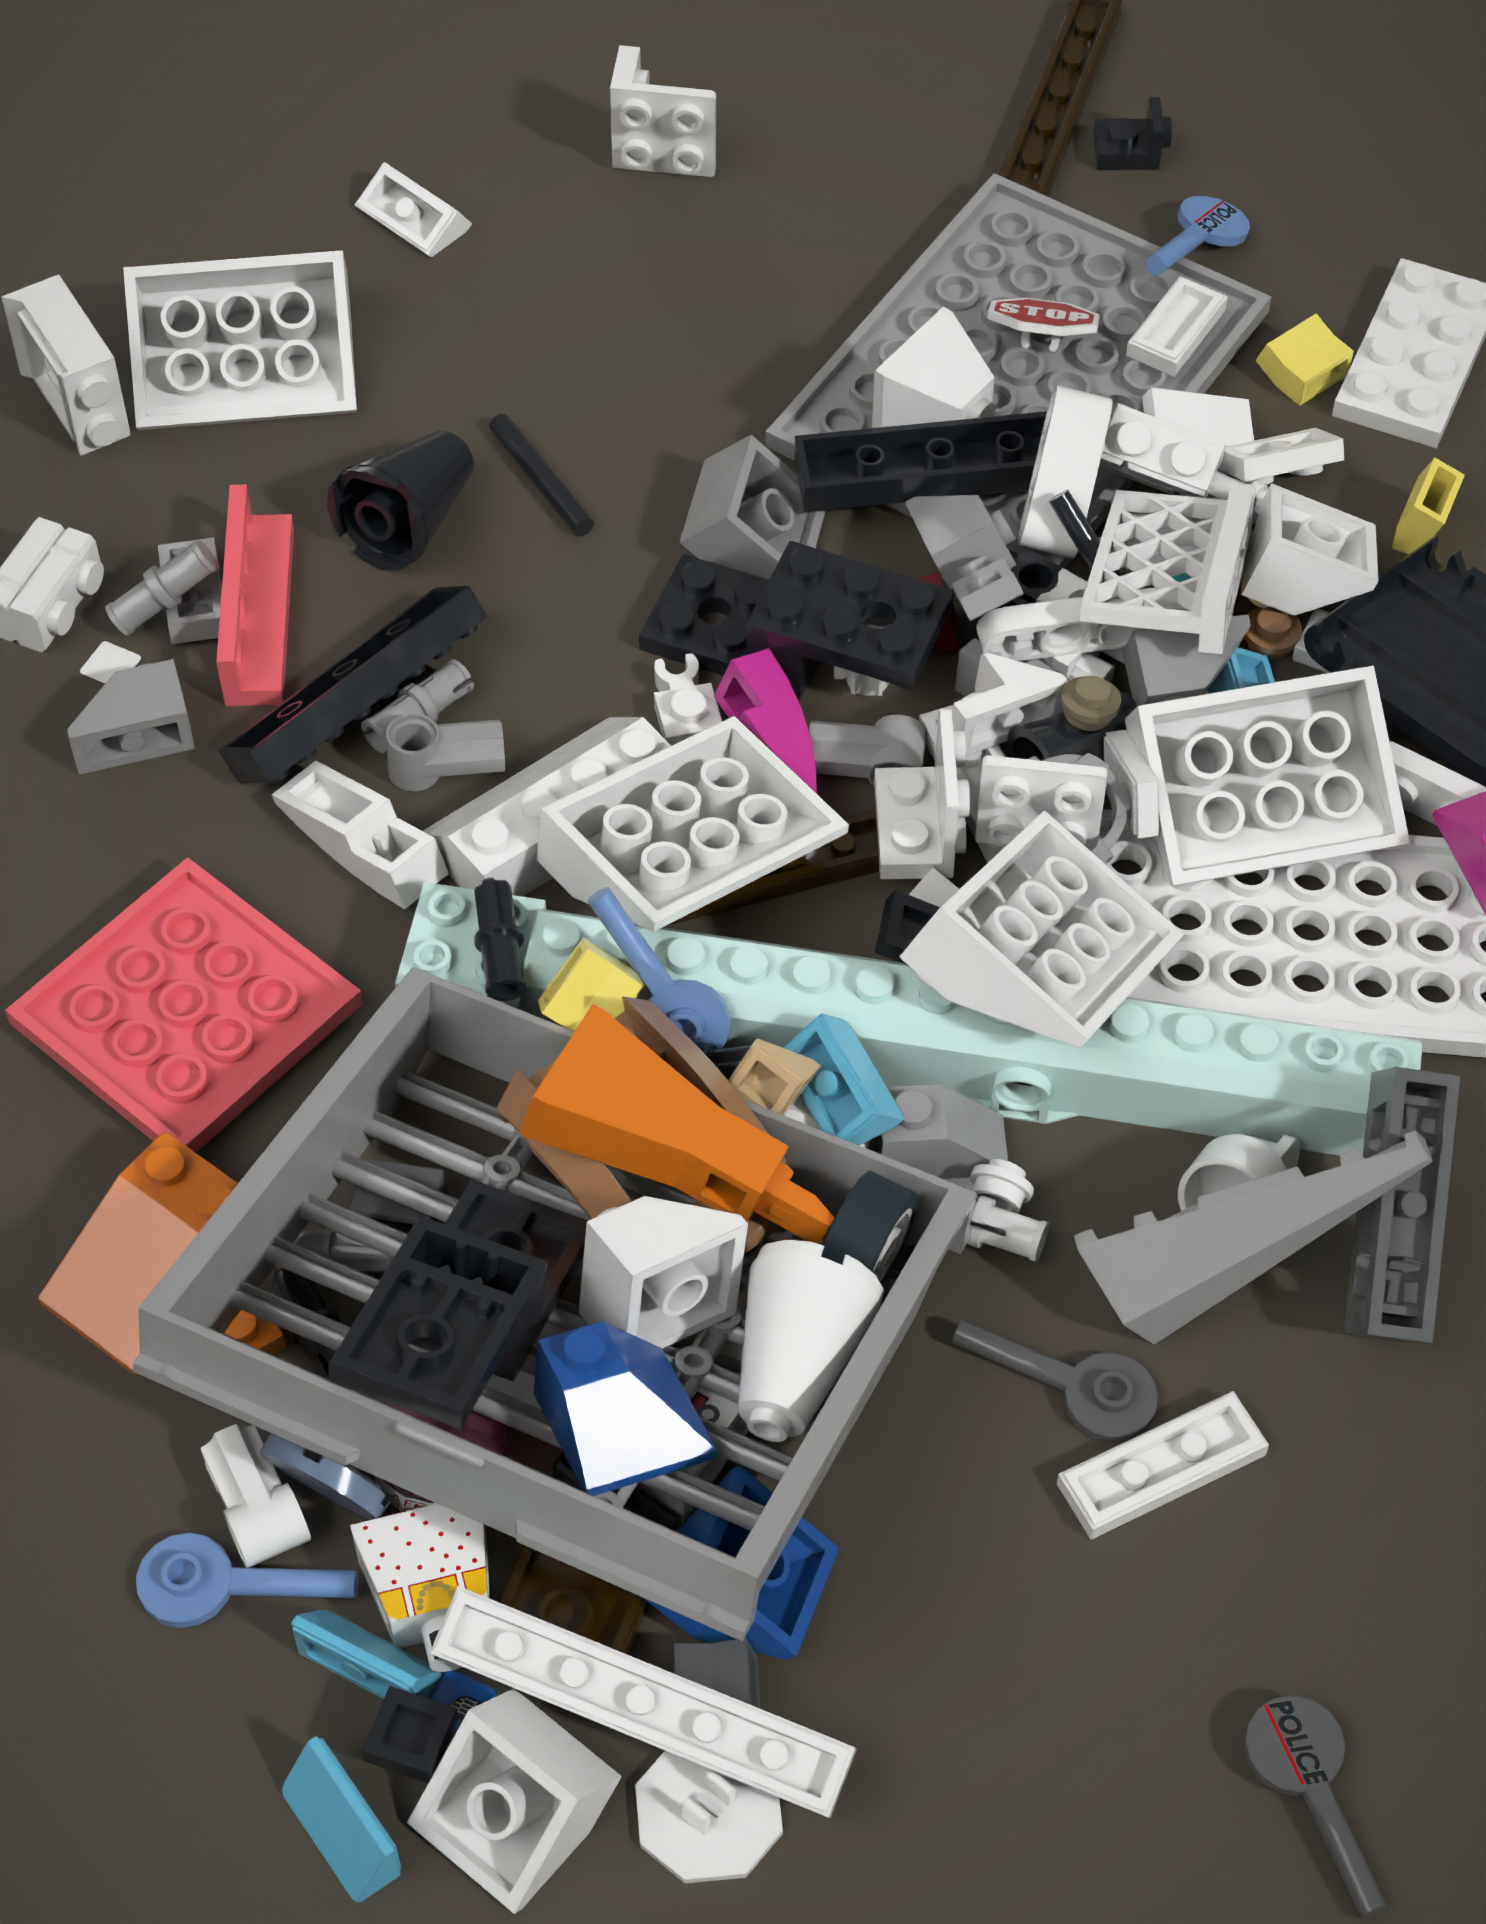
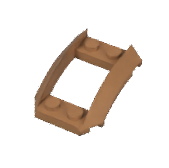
(591, 1181)

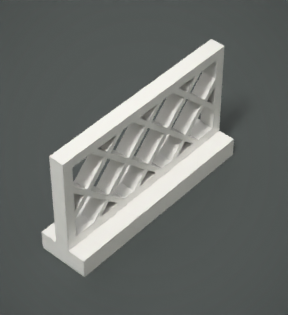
(1213, 567)

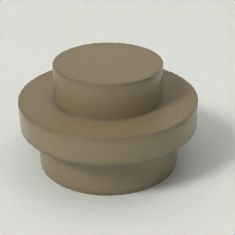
(1090, 702)

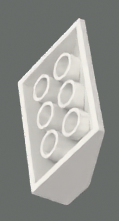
(240, 340)
(1271, 775)
(684, 826)
(1042, 937)

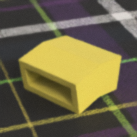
(1306, 360)
(1427, 506)
(588, 979)

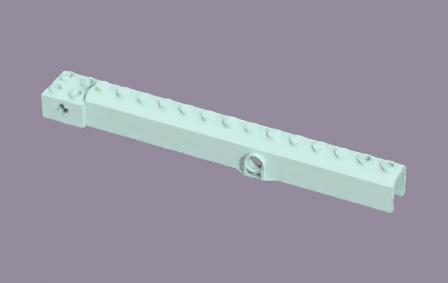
(1140, 1067)

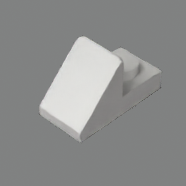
(1005, 697)

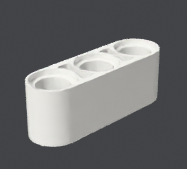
(1065, 460)

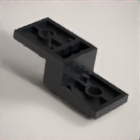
(803, 614)
(468, 1296)

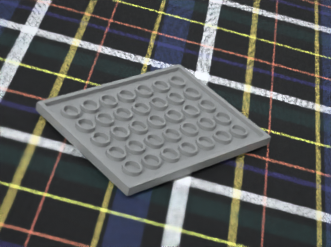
(1033, 247)

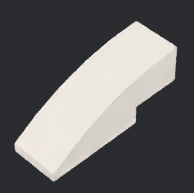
(362, 833)

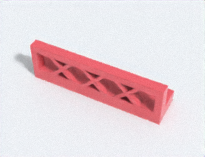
(254, 604)

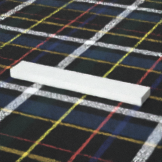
(644, 1701)

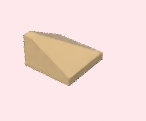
(772, 1076)

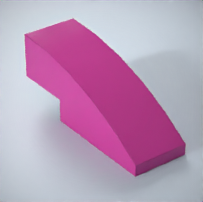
(765, 703)

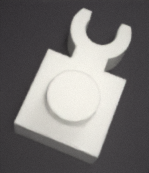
(682, 704)

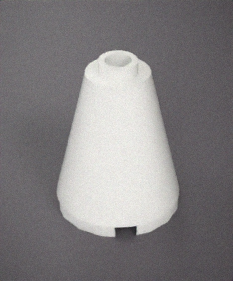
(800, 1333)

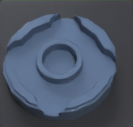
(327, 1477)

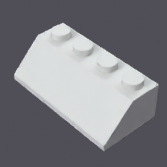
(501, 827)

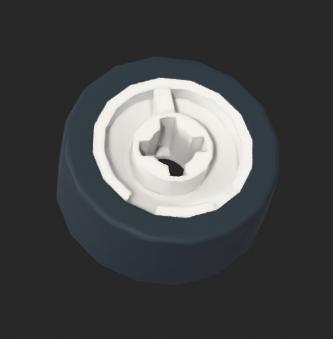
(872, 1224)

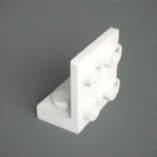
(658, 124)
(1021, 789)
(923, 810)

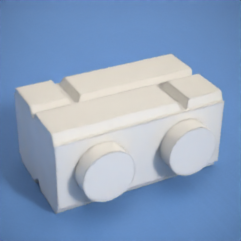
(1160, 453)
(46, 582)

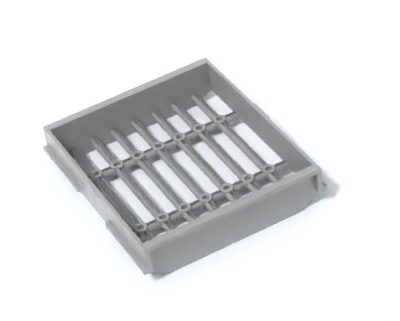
(322, 1145)

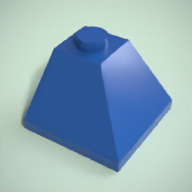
(616, 1408)
(790, 1589)

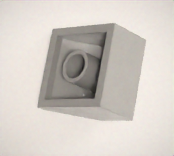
(747, 510)

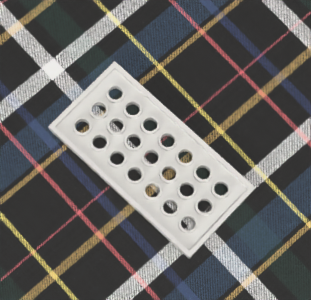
(1337, 958)

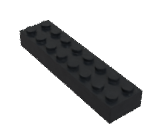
(917, 461)
(352, 685)

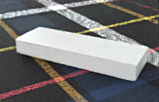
(1162, 1465)

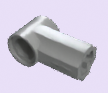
(859, 749)
(424, 750)

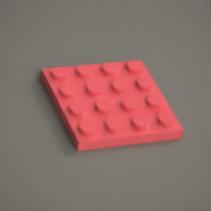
(184, 1008)

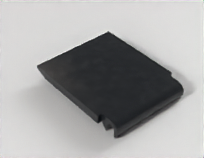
(1427, 651)

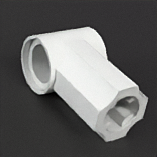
(258, 1507)

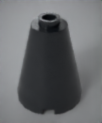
(399, 498)

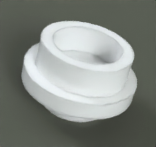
(1002, 1182)

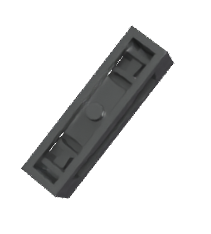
(1408, 1220)

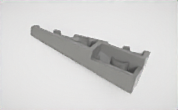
(1193, 1260)

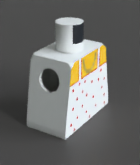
(415, 1568)

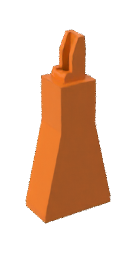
(638, 1114)

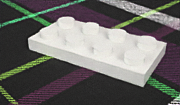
(1415, 354)

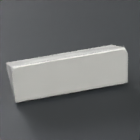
(411, 211)

